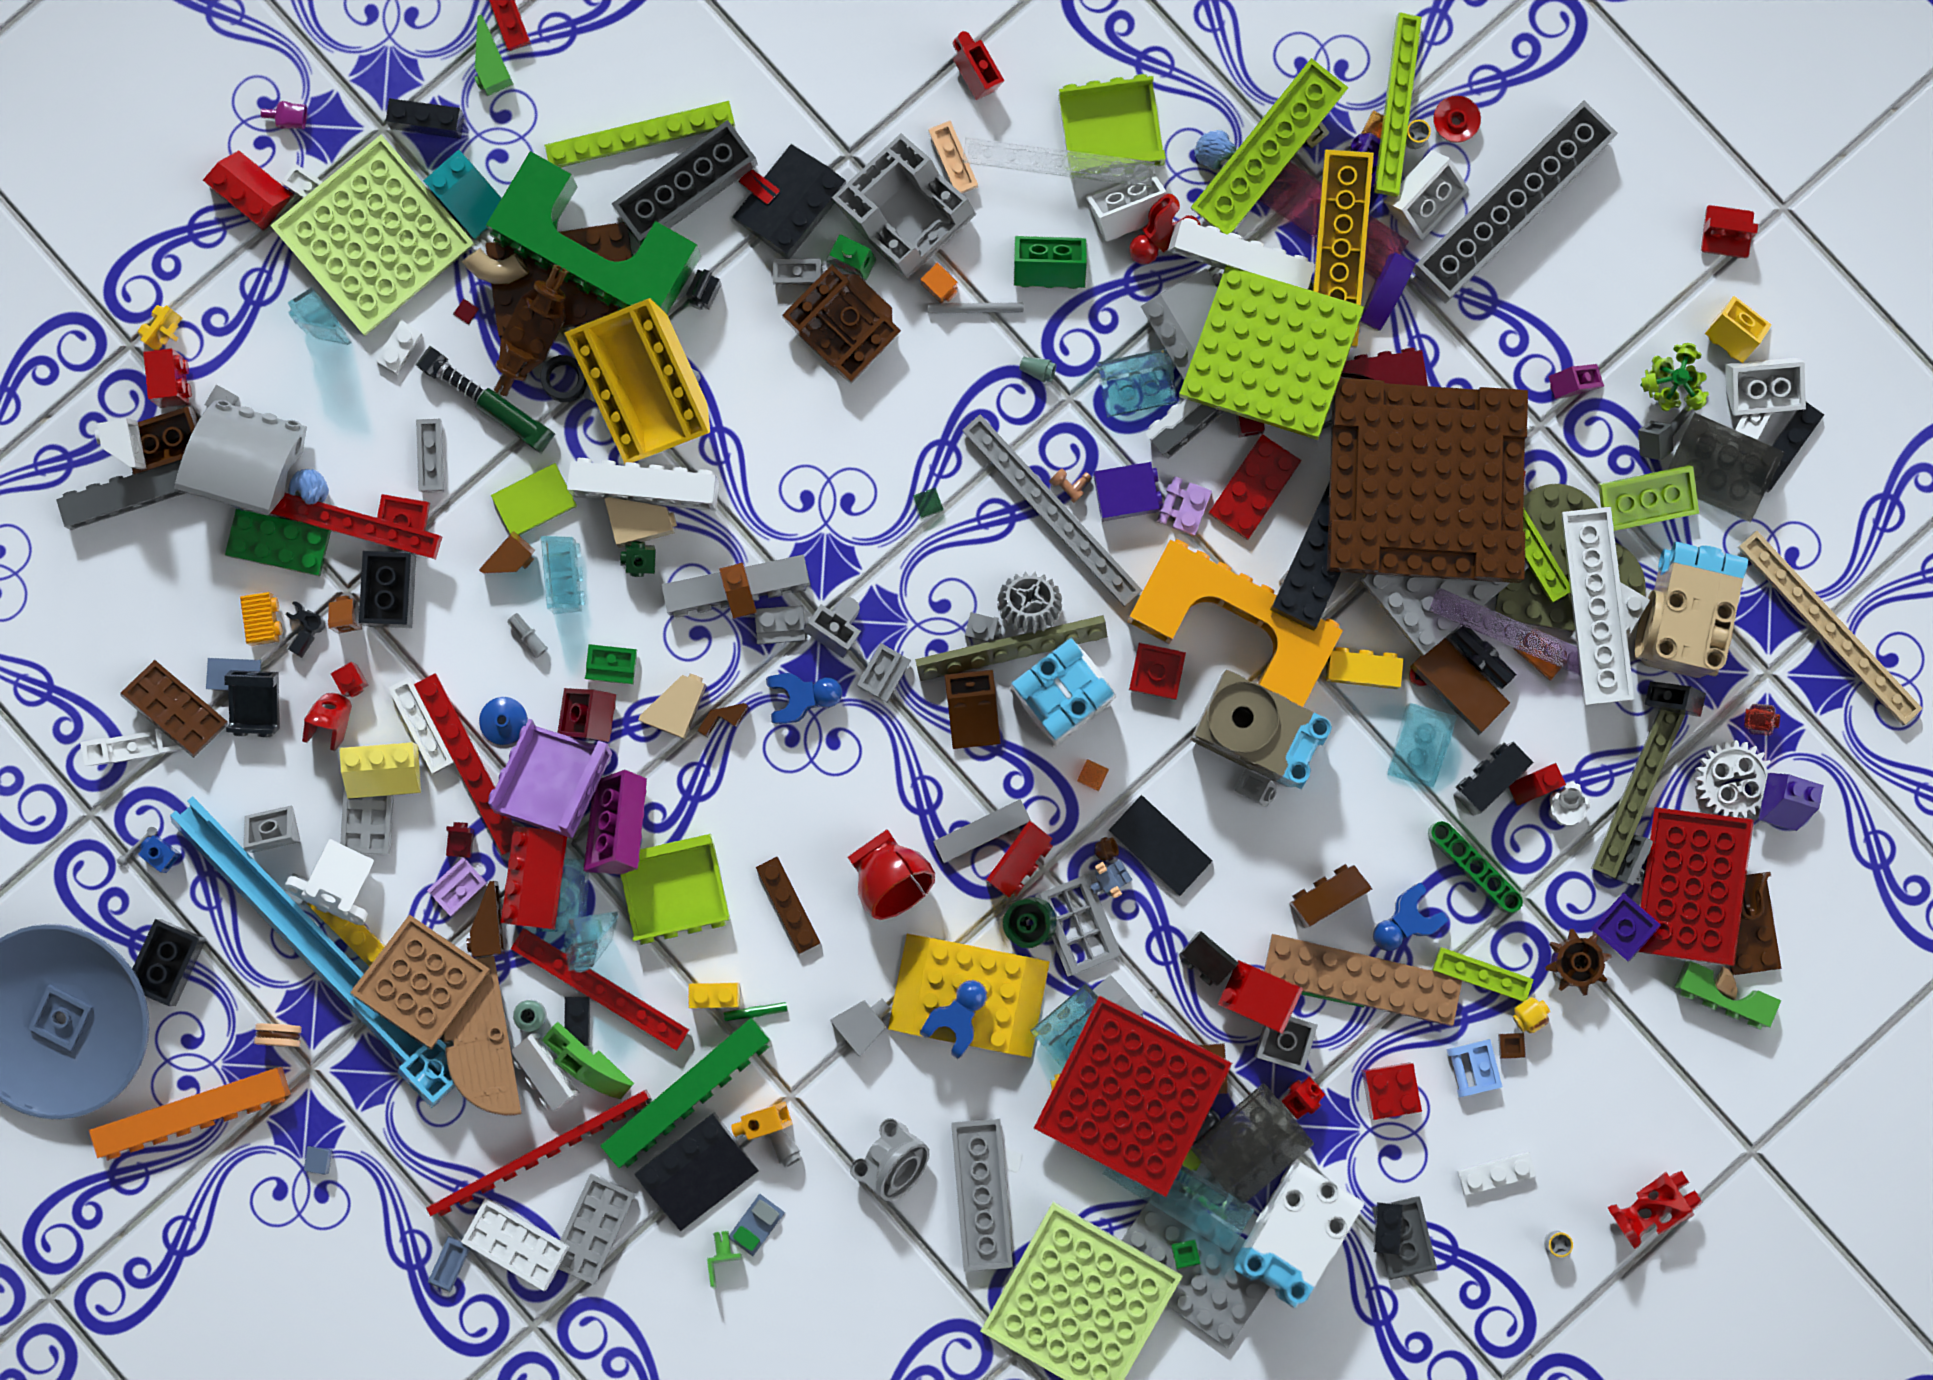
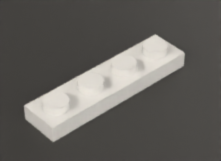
(421, 725)

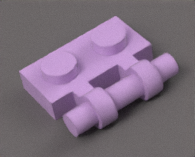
(1191, 509)

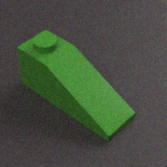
(488, 62)

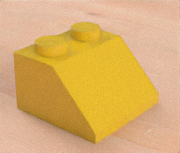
(1738, 329)

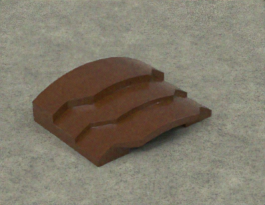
(843, 321)

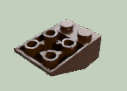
(972, 709)

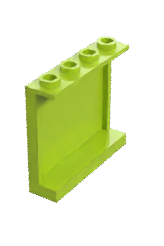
(1113, 119)
(675, 890)

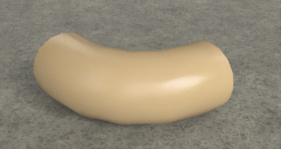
(493, 270)

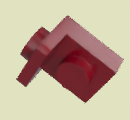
(459, 840)

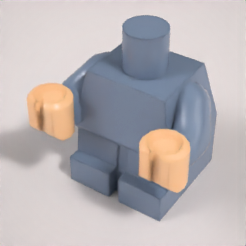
(1110, 878)

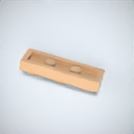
(951, 156)

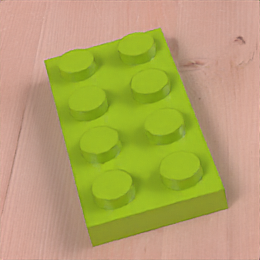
(1650, 497)

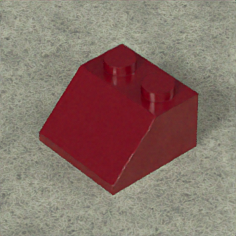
(587, 714)

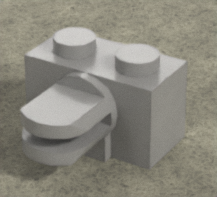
(834, 627)

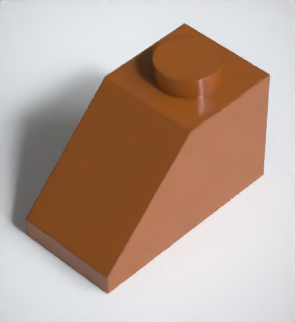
(509, 556)
(738, 590)
(344, 615)

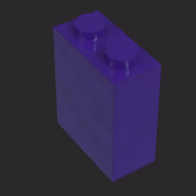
(1127, 491)

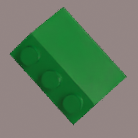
(1050, 262)

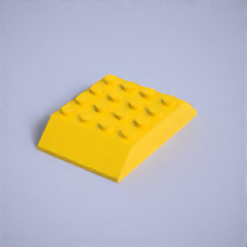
(640, 380)
(936, 968)

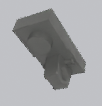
(1630, 869)

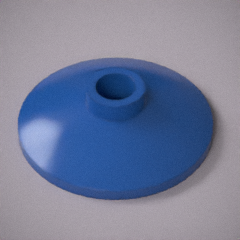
(515, 719)

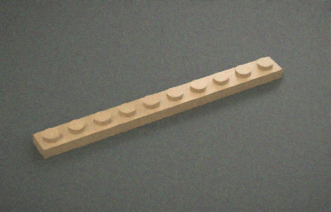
(1830, 628)

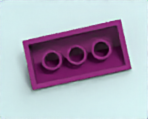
(616, 824)

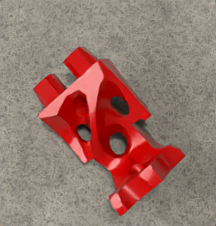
(1668, 1201)

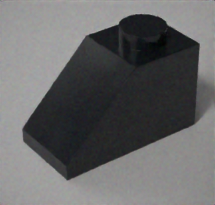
(1675, 698)

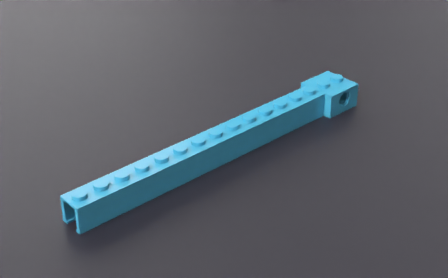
(421, 1067)

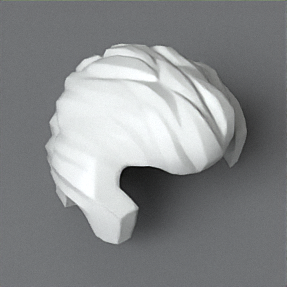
(1569, 805)

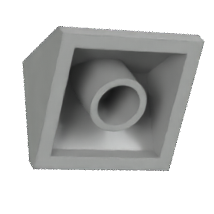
(270, 829)

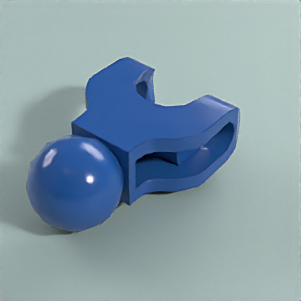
(803, 696)
(1406, 921)
(958, 1015)

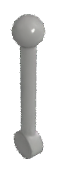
(123, 859)

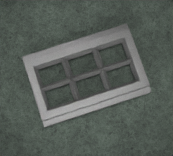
(1099, 918)

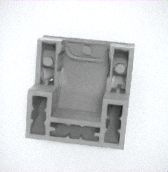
(904, 205)
(240, 457)

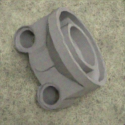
(892, 1161)

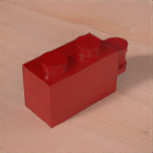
(976, 66)

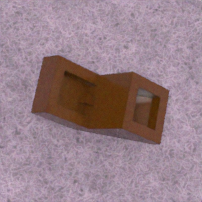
(731, 714)

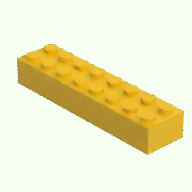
(1343, 226)

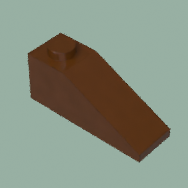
(486, 931)

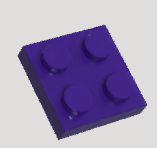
(1626, 927)

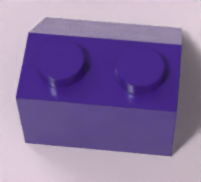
(1789, 801)

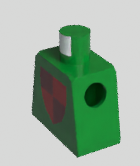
(851, 257)

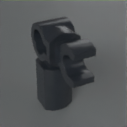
(312, 624)

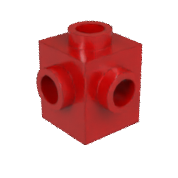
(1303, 1097)

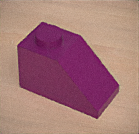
(1575, 381)

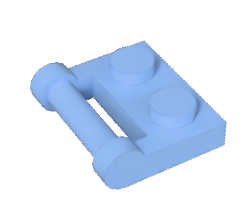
(1482, 1065)

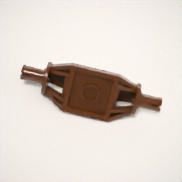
(531, 330)

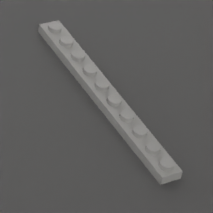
(1052, 510)

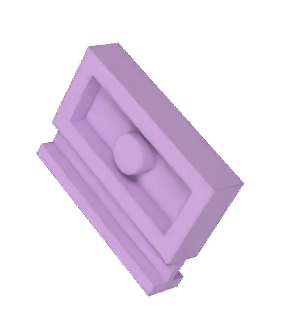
(457, 886)

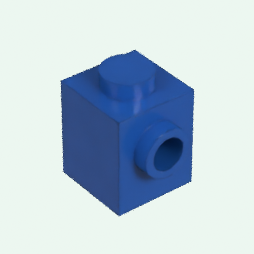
(158, 853)

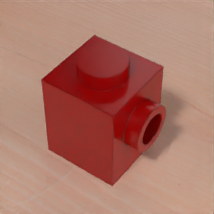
(349, 680)

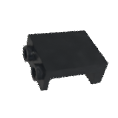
(253, 702)

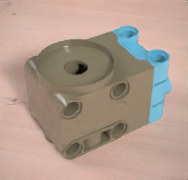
(1261, 730)

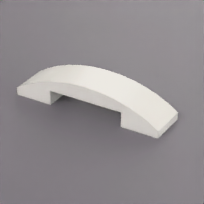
(127, 748)

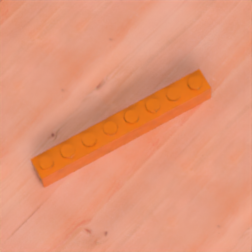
(190, 1112)

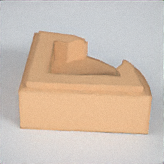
(1726, 983)

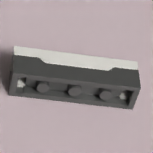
(1180, 426)

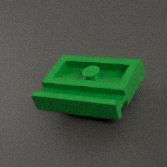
(611, 664)

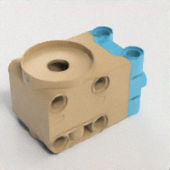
(1691, 610)

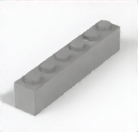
(708, 590)

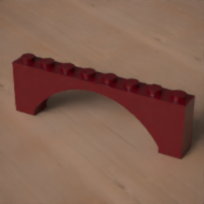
(1398, 368)

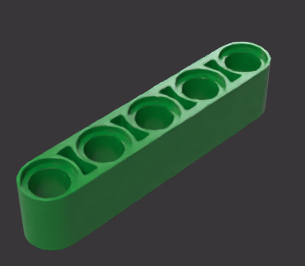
(1486, 871)

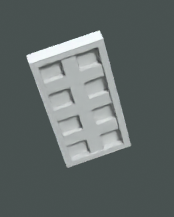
(515, 1244)

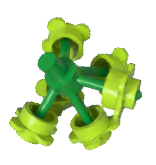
(1687, 378)

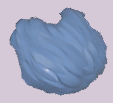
(1214, 148)
(310, 485)

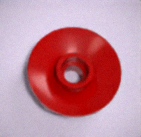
(1462, 109)

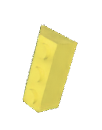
(380, 770)

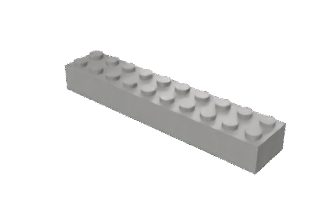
(1514, 201)

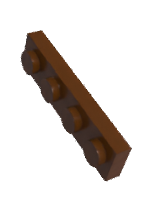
(788, 905)

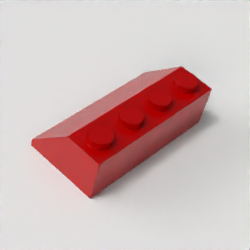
(534, 878)

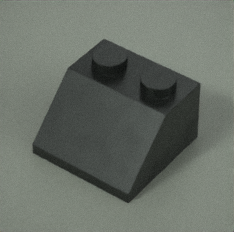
(1208, 959)

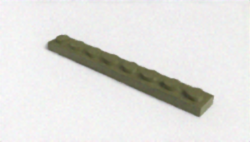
(1010, 648)
(1637, 793)

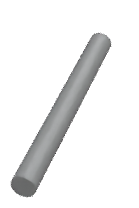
(974, 307)

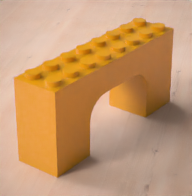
(1191, 578)

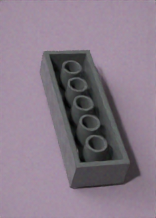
(686, 182)

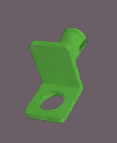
(723, 1254)

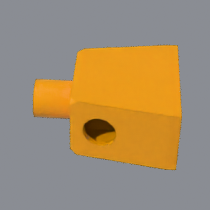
(769, 1119)

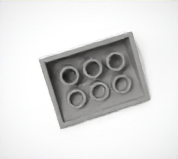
(1181, 315)

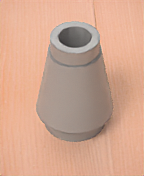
(785, 1149)

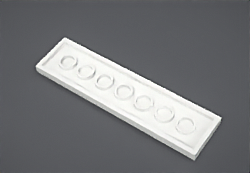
(1597, 606)

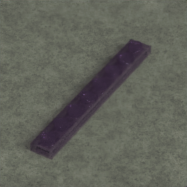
(1505, 630)

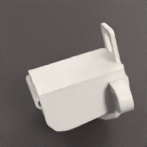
(335, 882)

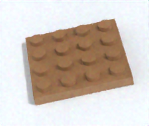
(420, 982)

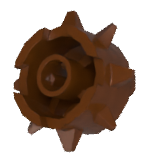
(1591, 959)

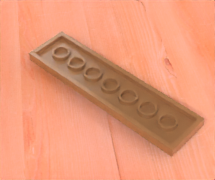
(1364, 980)

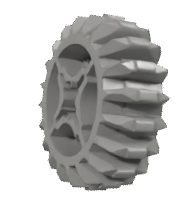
(1034, 613)

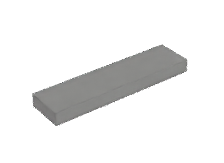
(982, 831)

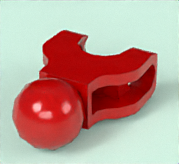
(1158, 230)

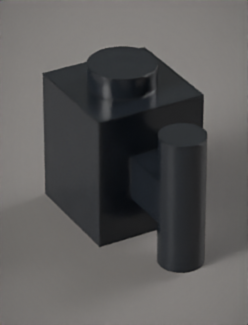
(703, 289)

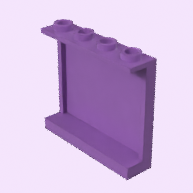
(549, 779)

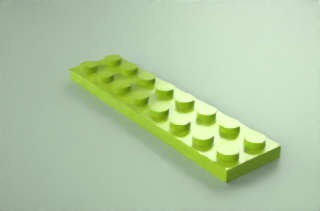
(1269, 147)

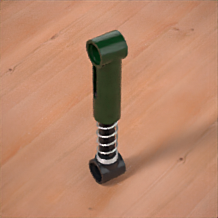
(487, 401)

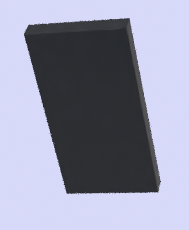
(1160, 845)

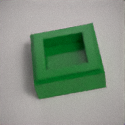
(1185, 1254)

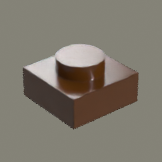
(1511, 1045)

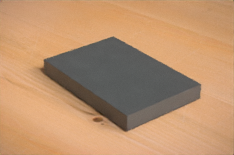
(1415, 1244)

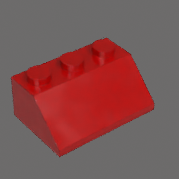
(248, 189)
(1020, 860)

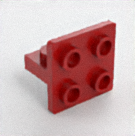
(1728, 231)

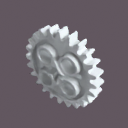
(1729, 758)

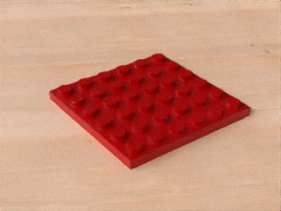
(1133, 1095)

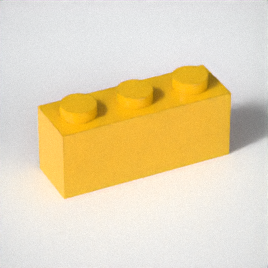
(1364, 668)

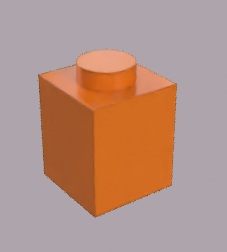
(939, 283)

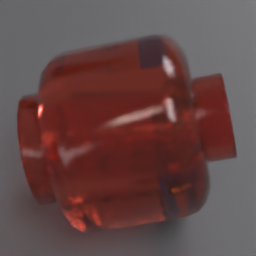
(1761, 719)

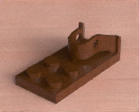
(1757, 938)

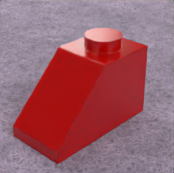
(1536, 784)

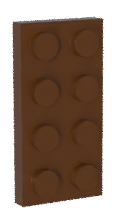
(174, 708)

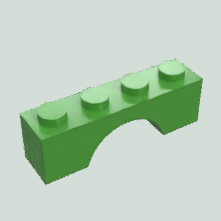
(1699, 983)

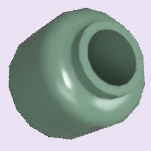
(522, 1020)

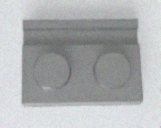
(780, 625)
(883, 672)

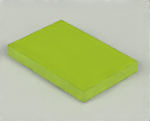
(534, 500)

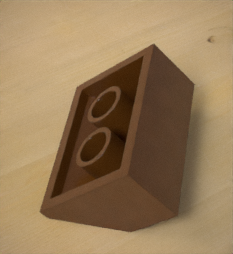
(166, 437)
(1329, 895)

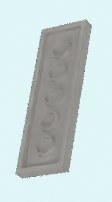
(982, 1195)

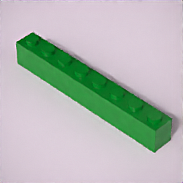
(685, 1093)

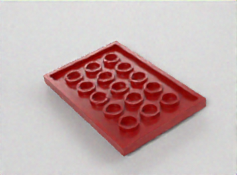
(1696, 884)

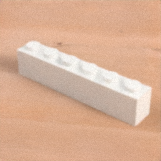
(1219, 249)

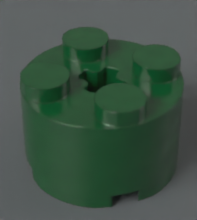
(1026, 935)

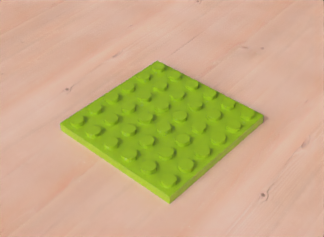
(1271, 352)

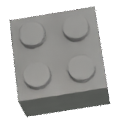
(1289, 1048)

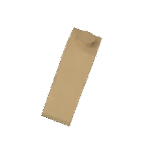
(638, 521)
(676, 706)

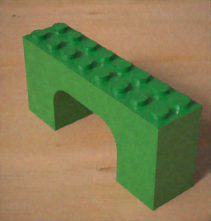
(529, 224)

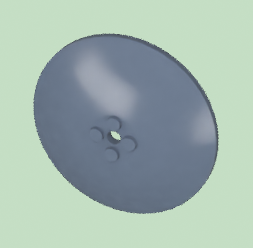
(91, 1058)

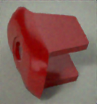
(328, 718)

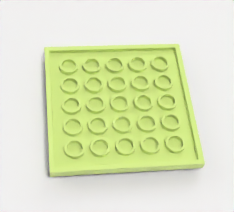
(372, 235)
(1080, 1300)

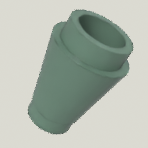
(1038, 368)

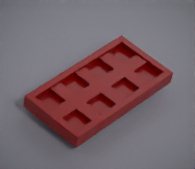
(1254, 487)

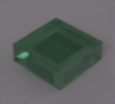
(928, 503)

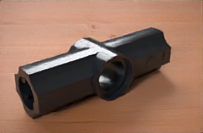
(1483, 656)

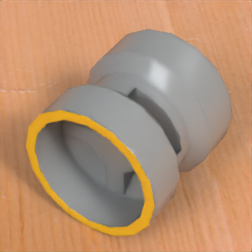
(1419, 129)
(1563, 1244)

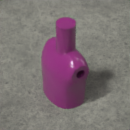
(287, 115)

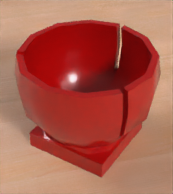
(886, 877)

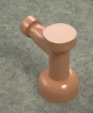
(1074, 490)

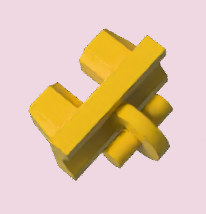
(161, 329)

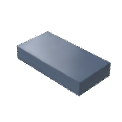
(449, 1264)

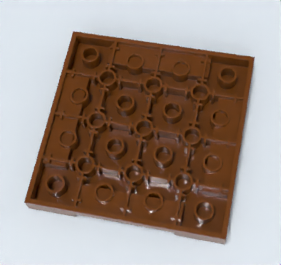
(1427, 481)

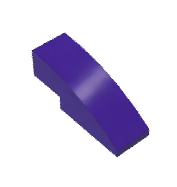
(1387, 290)

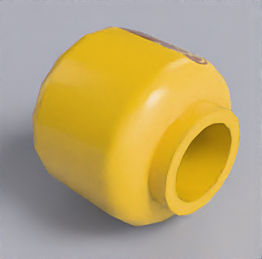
(1531, 1015)

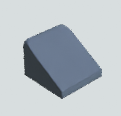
(318, 1160)

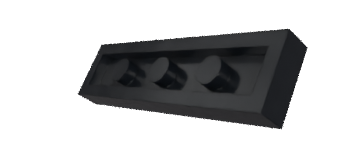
(1794, 436)

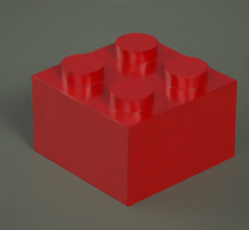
(167, 378)
(1391, 1091)

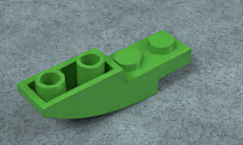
(590, 1069)

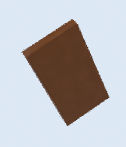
(1460, 685)

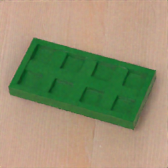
(277, 542)

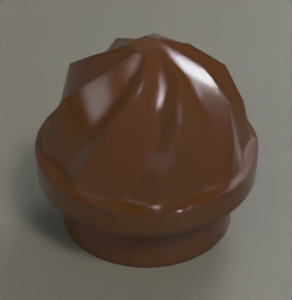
(1106, 849)

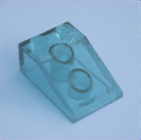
(1421, 744)

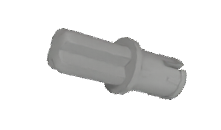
(527, 635)

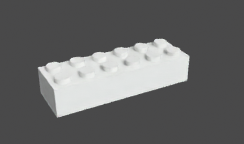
(643, 485)

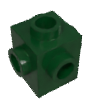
(639, 567)

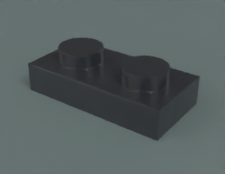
(578, 1018)
(1387, 1228)

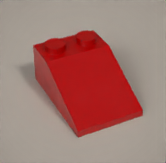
(1260, 996)

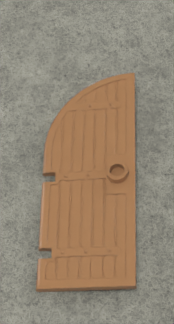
(481, 1050)

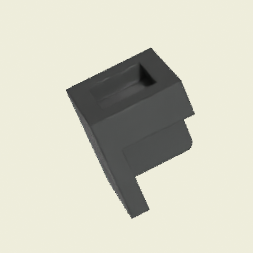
(1655, 440)

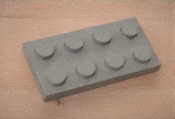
(367, 824)
(594, 1227)

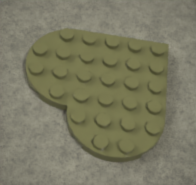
(1527, 600)

